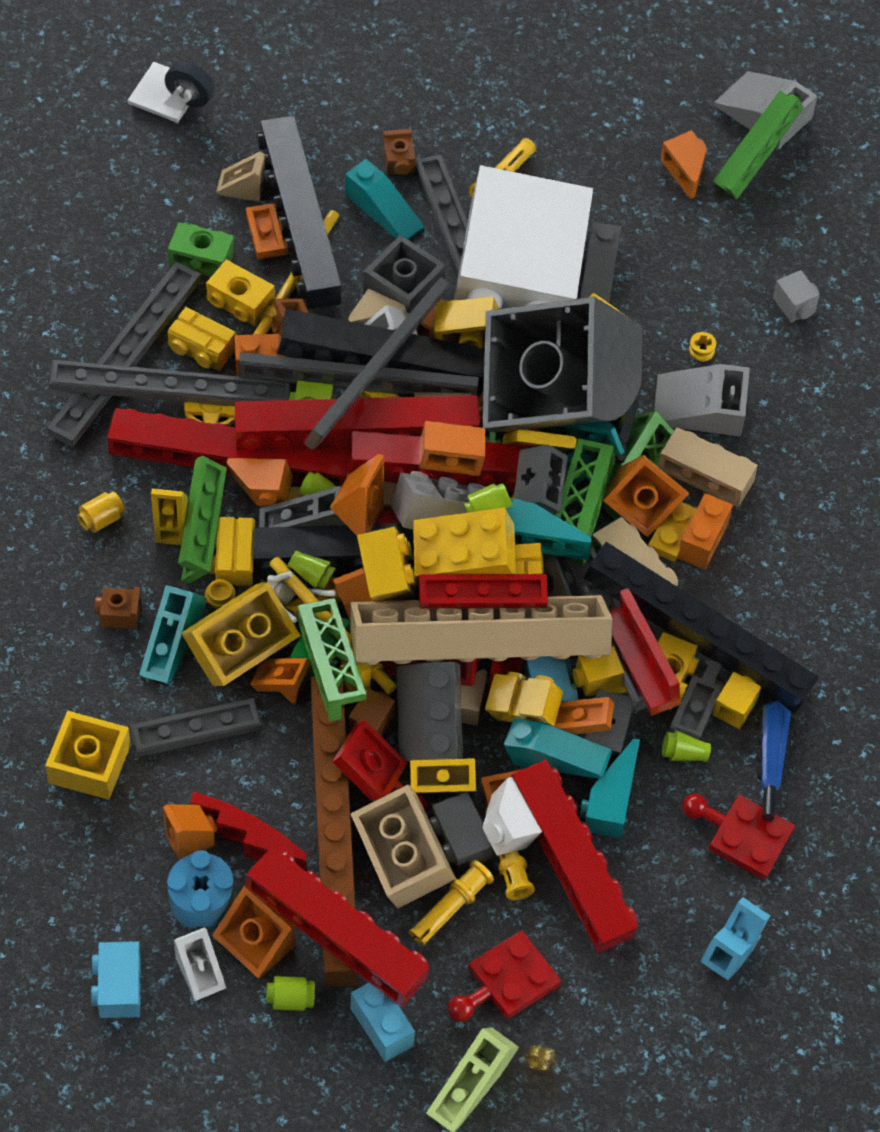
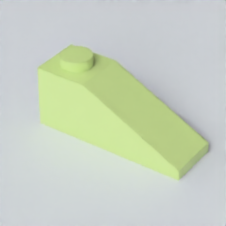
(472, 1078)

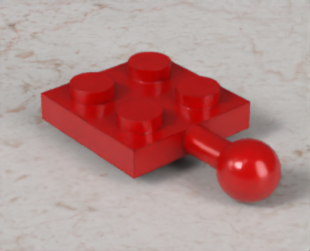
(371, 763)
(742, 833)
(510, 976)

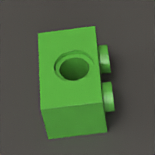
(200, 248)

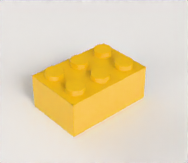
(465, 544)
(387, 566)
(240, 634)

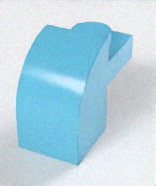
(736, 940)

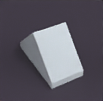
(199, 964)

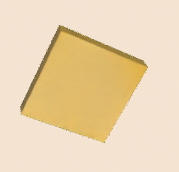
(532, 438)

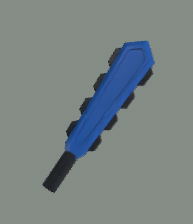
(774, 741)

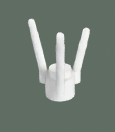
(286, 594)

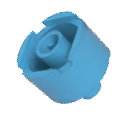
(200, 890)

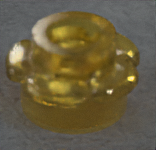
(540, 1058)

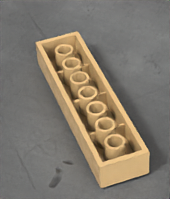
(406, 633)

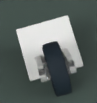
(172, 90)

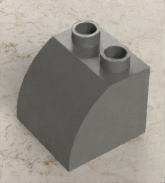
(559, 365)

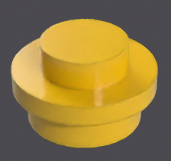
(219, 593)

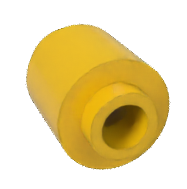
(101, 511)

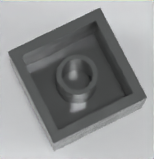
(403, 273)

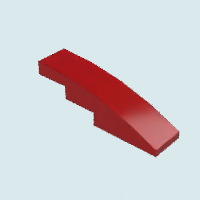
(247, 829)

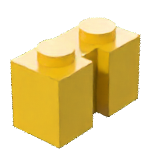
(529, 699)

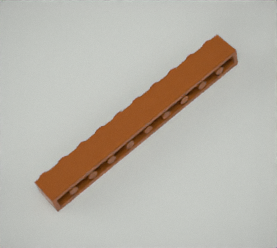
(332, 821)

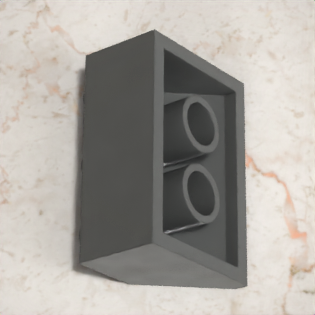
(429, 711)

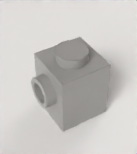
(796, 296)

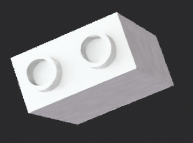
(523, 239)

